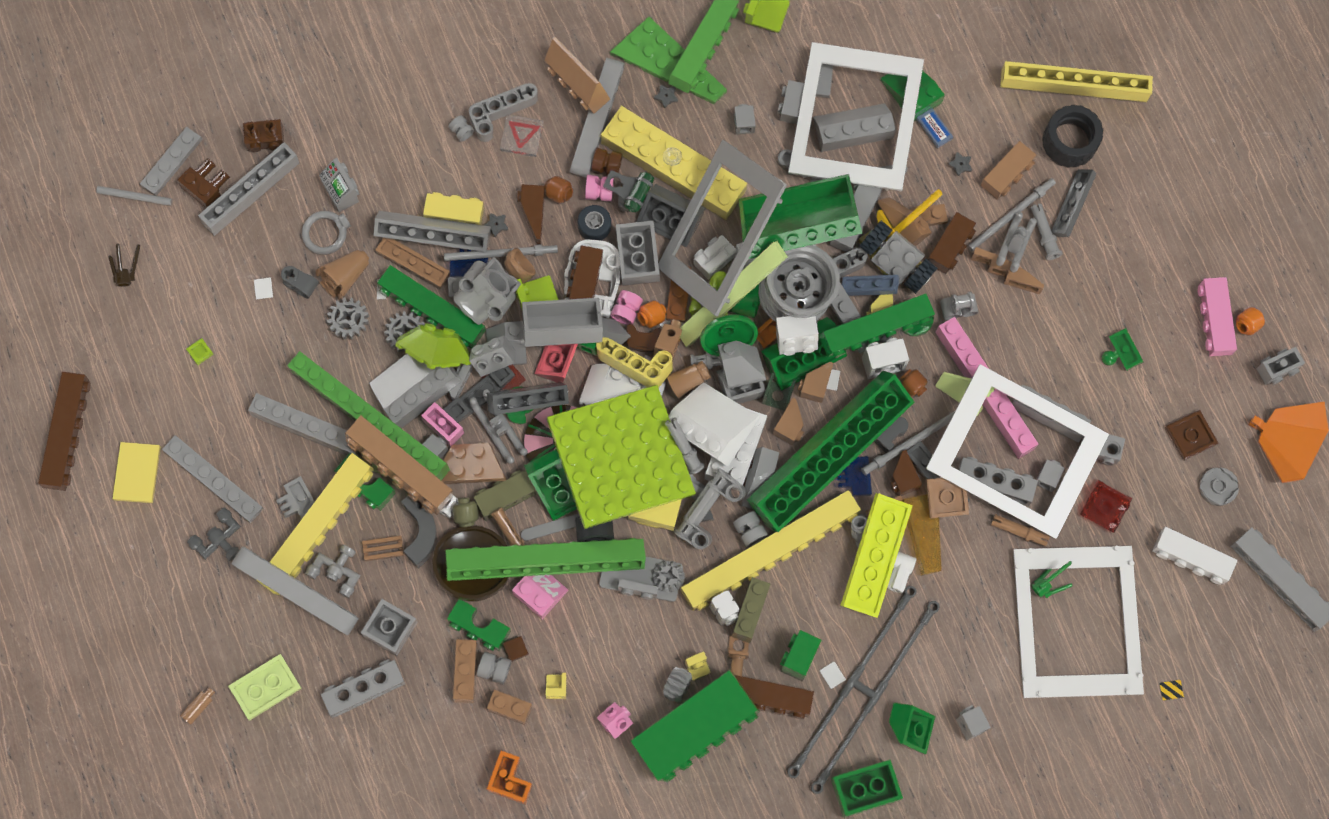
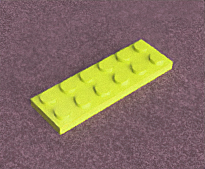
(876, 555)

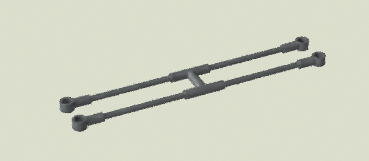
(874, 695)

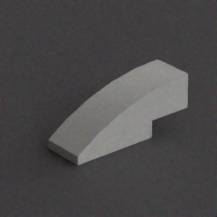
(762, 469)

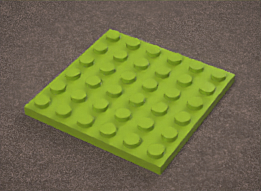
(620, 456)

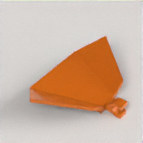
(1292, 438)

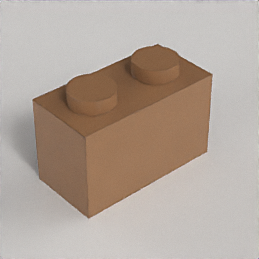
(509, 707)

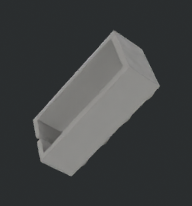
(562, 322)

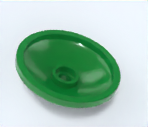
(726, 330)

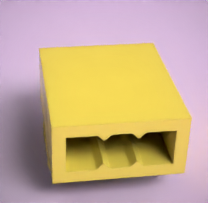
(659, 517)

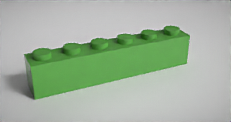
(703, 43)

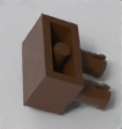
(263, 135)
(196, 185)

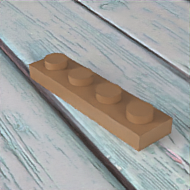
(413, 262)

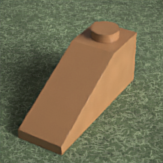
(895, 212)

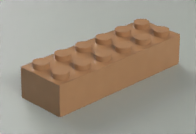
(398, 465)

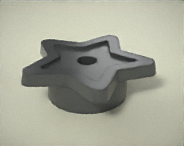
(666, 100)
(961, 168)
(501, 225)

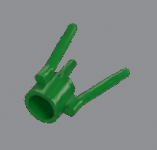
(1042, 585)

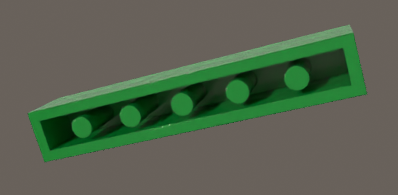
(429, 306)
(876, 325)

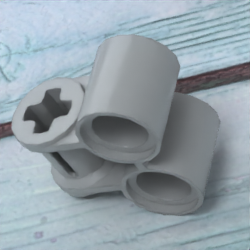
(959, 306)

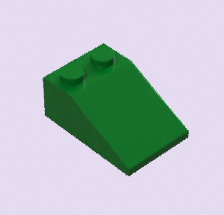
(928, 96)
(551, 484)

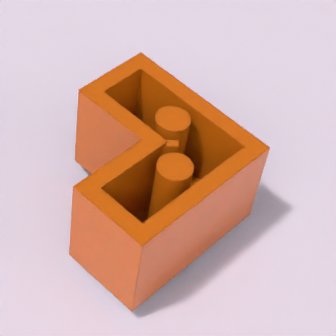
(504, 781)

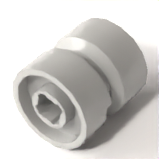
(750, 529)
(494, 668)

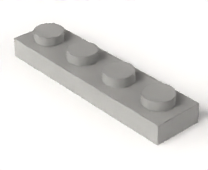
(171, 161)

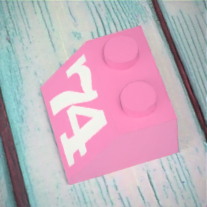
(539, 593)

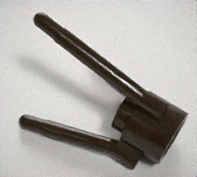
(123, 277)

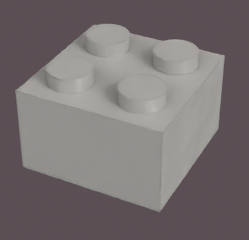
(389, 627)

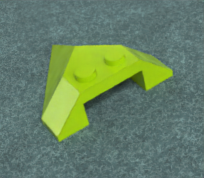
(434, 346)

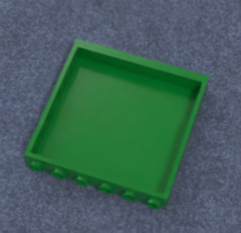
(806, 216)

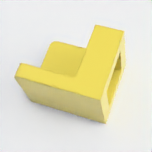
(556, 686)

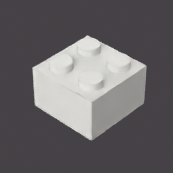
(796, 335)
(885, 357)

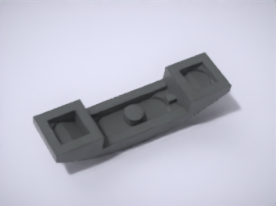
(495, 381)

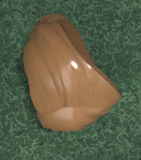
(519, 266)

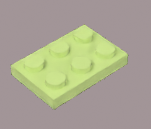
(264, 687)

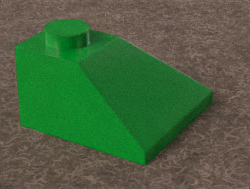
(912, 726)

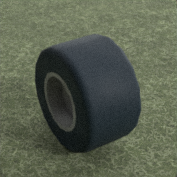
(591, 217)

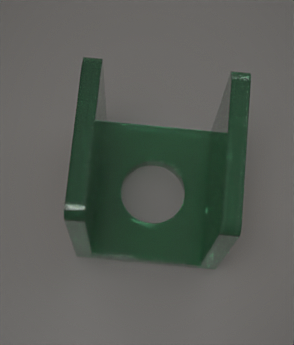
(771, 388)

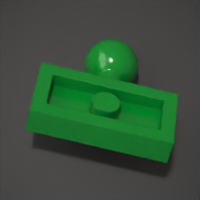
(1124, 349)

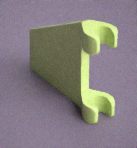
(956, 386)

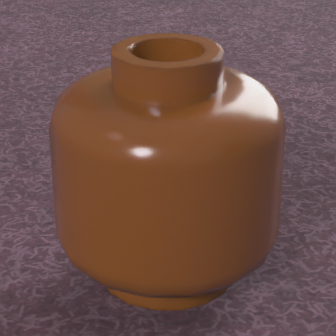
(558, 189)
(914, 382)

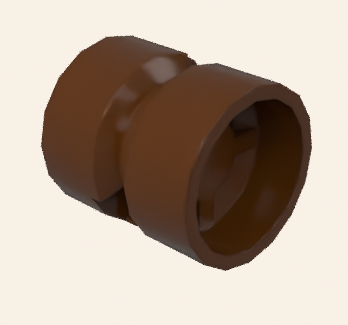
(606, 161)

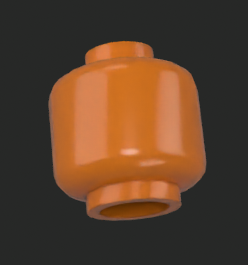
(651, 314)
(1250, 321)

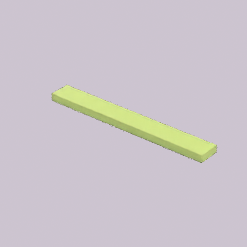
(747, 280)

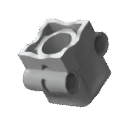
(486, 291)

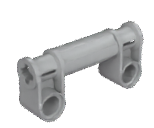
(703, 505)

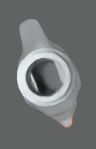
(857, 528)

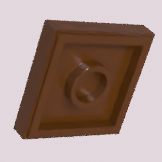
(1191, 435)

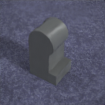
(895, 430)

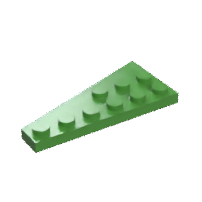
(658, 55)

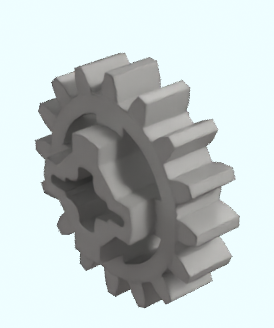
(354, 313)
(395, 332)

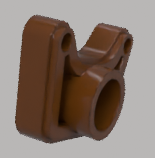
(642, 341)

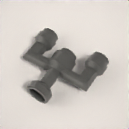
(217, 537)

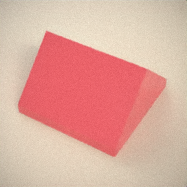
(555, 362)

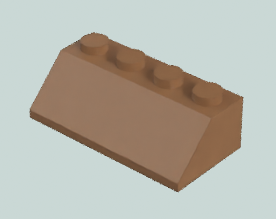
(575, 77)

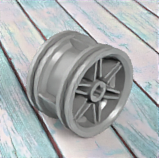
(810, 260)

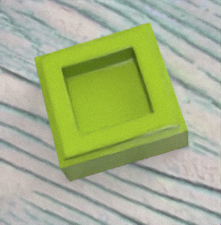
(199, 351)

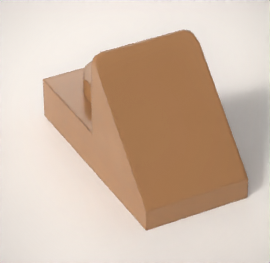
(934, 215)

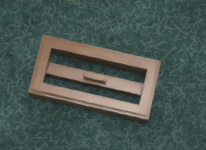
(380, 548)

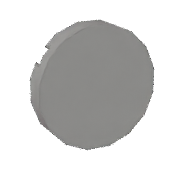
(1219, 486)

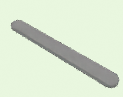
(549, 528)

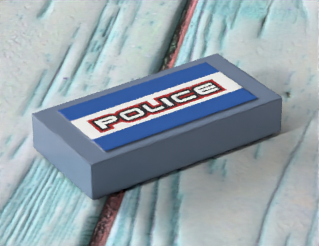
(934, 128)

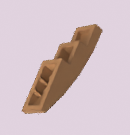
(1019, 279)

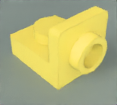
(697, 665)

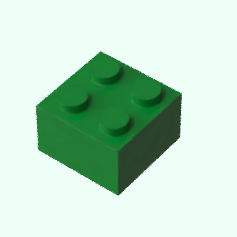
(800, 656)

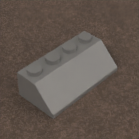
(854, 127)

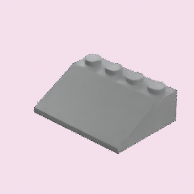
(411, 388)

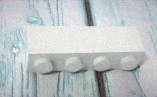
(1194, 555)

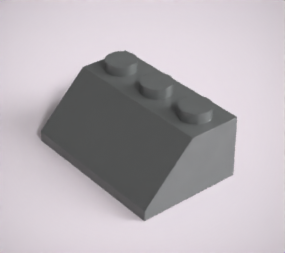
(667, 211)

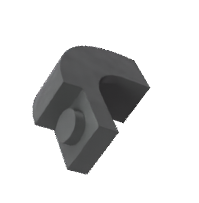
(426, 540)

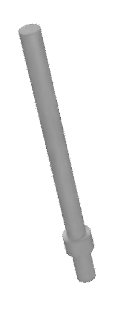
(1038, 193)
(537, 250)
(880, 461)

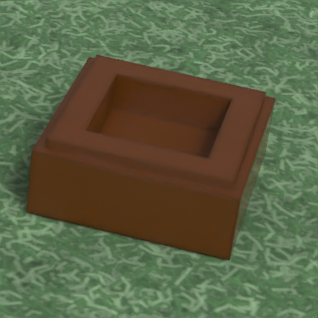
(515, 649)

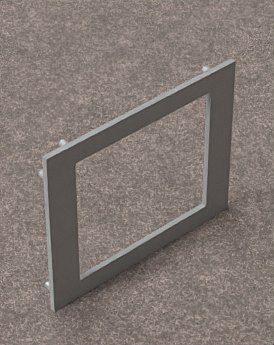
(759, 179)

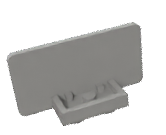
(638, 581)

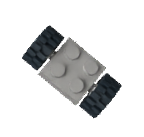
(898, 257)

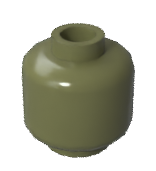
(465, 512)

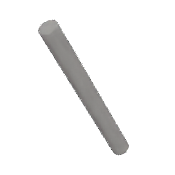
(134, 195)

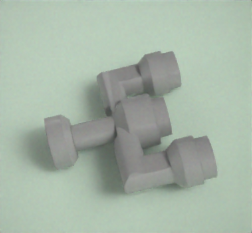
(336, 570)

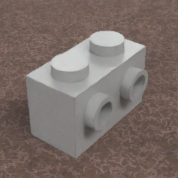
(492, 355)
(1285, 363)

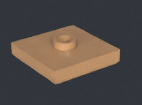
(946, 498)

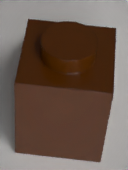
(904, 476)

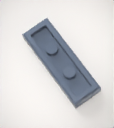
(871, 285)

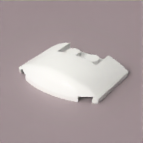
(606, 383)

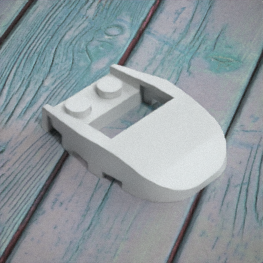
(609, 272)

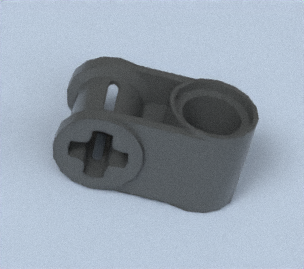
(301, 283)

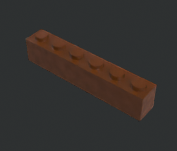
(64, 431)

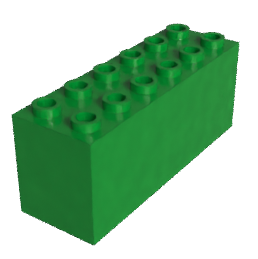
(695, 727)

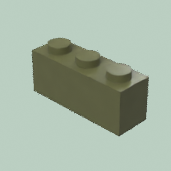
(505, 494)
(751, 610)

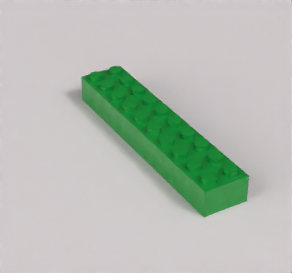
(830, 451)

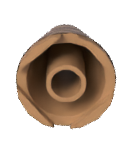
(342, 273)

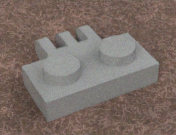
(297, 499)

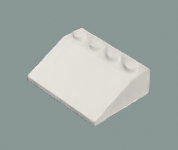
(714, 422)

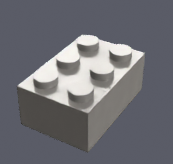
(637, 253)

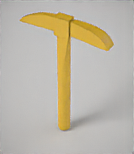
(912, 216)

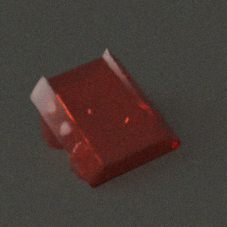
(1106, 506)

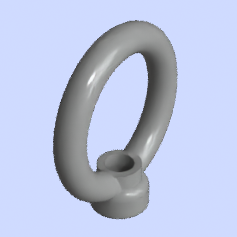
(341, 222)

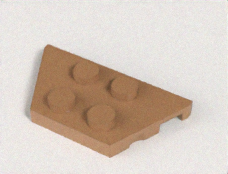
(472, 464)

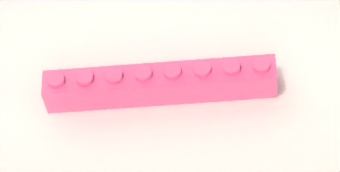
(997, 404)

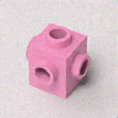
(615, 720)

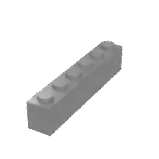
(249, 189)
(432, 231)
(300, 424)
(1283, 578)

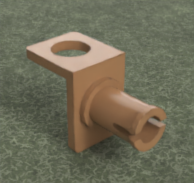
(737, 656)

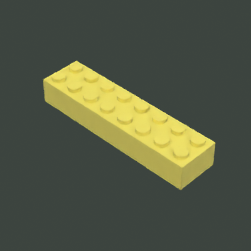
(645, 147)

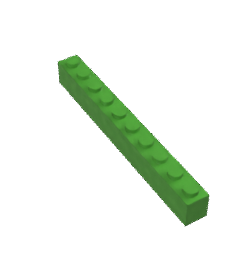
(355, 406)
(545, 559)

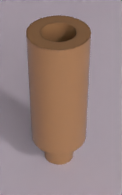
(197, 706)

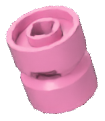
(595, 188)
(625, 310)

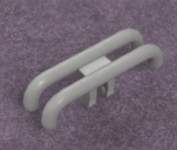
(1016, 241)
(497, 427)

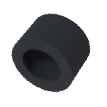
(600, 532)

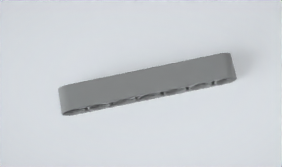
(596, 123)
(295, 590)

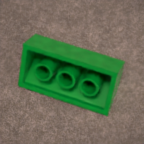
(799, 364)

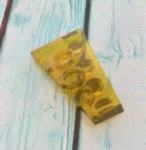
(924, 535)

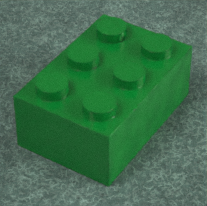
(866, 788)

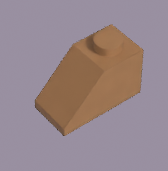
(815, 383)
(790, 425)

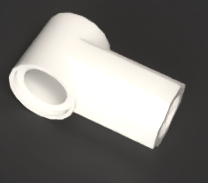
(902, 568)

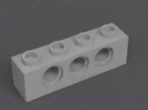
(1026, 482)
(393, 681)

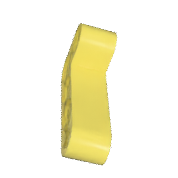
(610, 352)

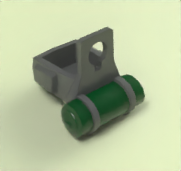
(633, 190)

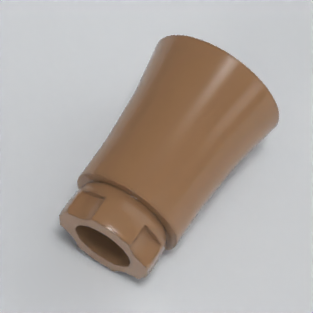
(688, 378)

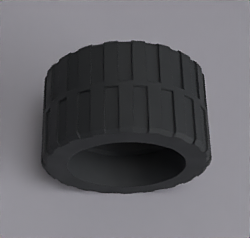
(1082, 118)

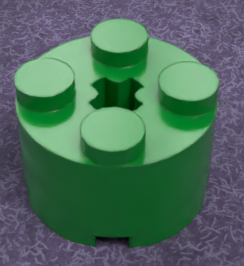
(748, 305)

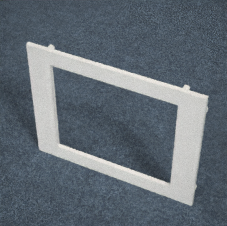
(868, 61)
(1073, 480)
(1078, 684)

